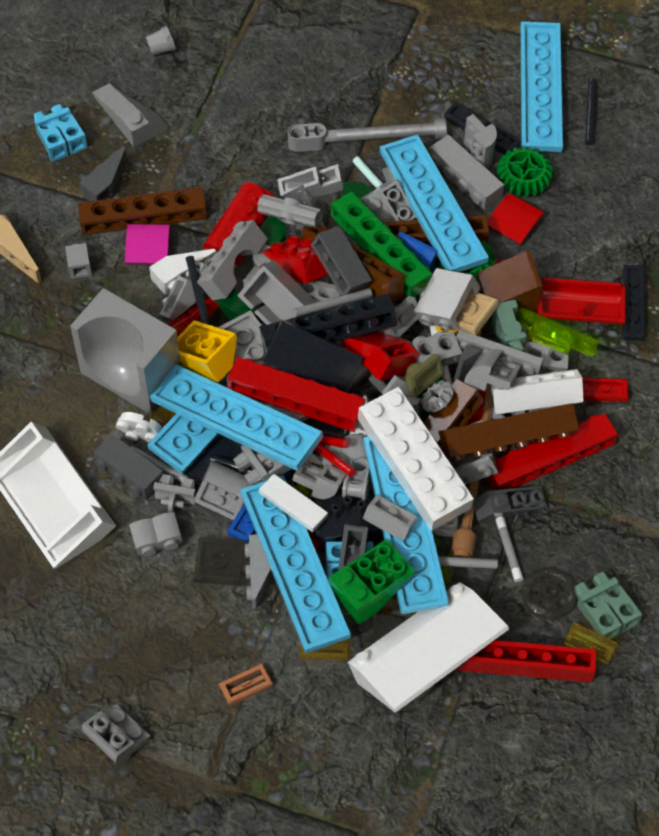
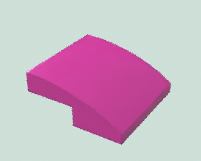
(146, 243)

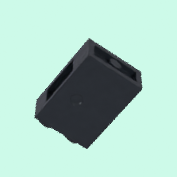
(345, 511)

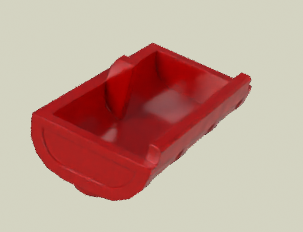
(242, 208)
(582, 301)

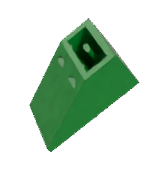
(370, 580)

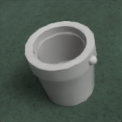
(160, 41)

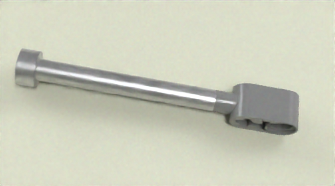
(314, 136)

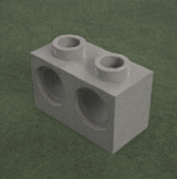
(432, 346)
(548, 354)

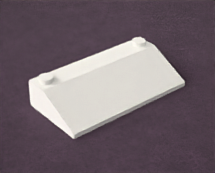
(51, 496)
(426, 648)

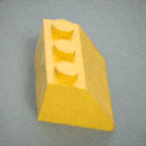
(207, 350)

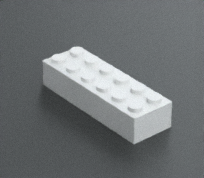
(415, 458)

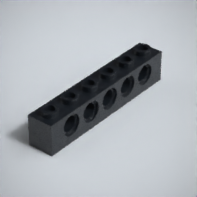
(342, 321)

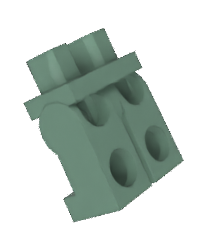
(506, 328)
(607, 606)

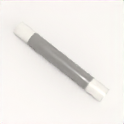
(509, 549)

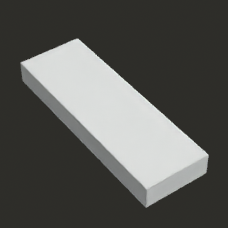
(293, 503)

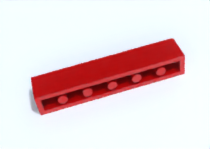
(295, 394)
(546, 457)
(533, 661)

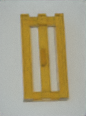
(591, 640)
(326, 656)

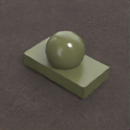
(423, 375)

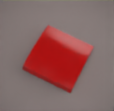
(514, 219)

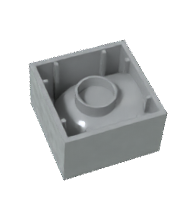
(124, 348)

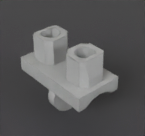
(174, 495)

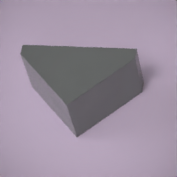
(353, 544)

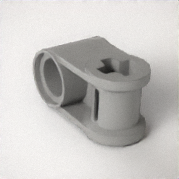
(358, 484)

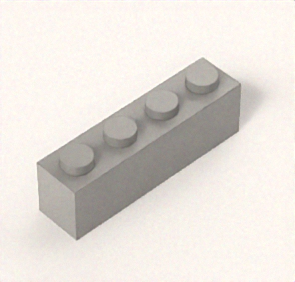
(466, 172)

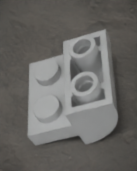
(480, 140)
(389, 203)
(492, 370)
(221, 490)
(115, 734)

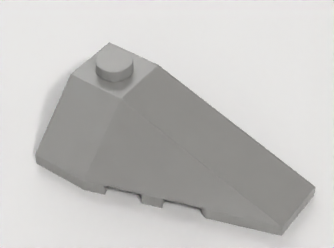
(130, 116)

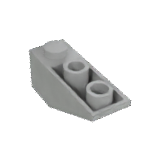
(257, 571)

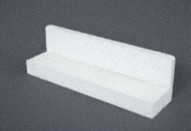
(539, 392)

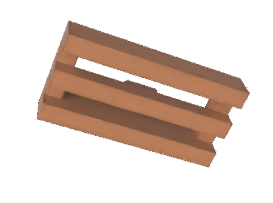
(250, 692)

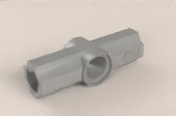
(290, 211)

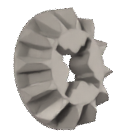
(433, 404)

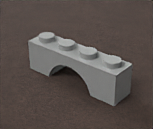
(219, 276)

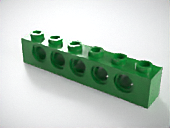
(378, 240)

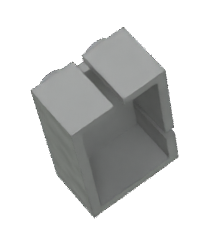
(277, 291)

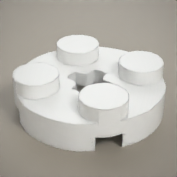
(136, 427)

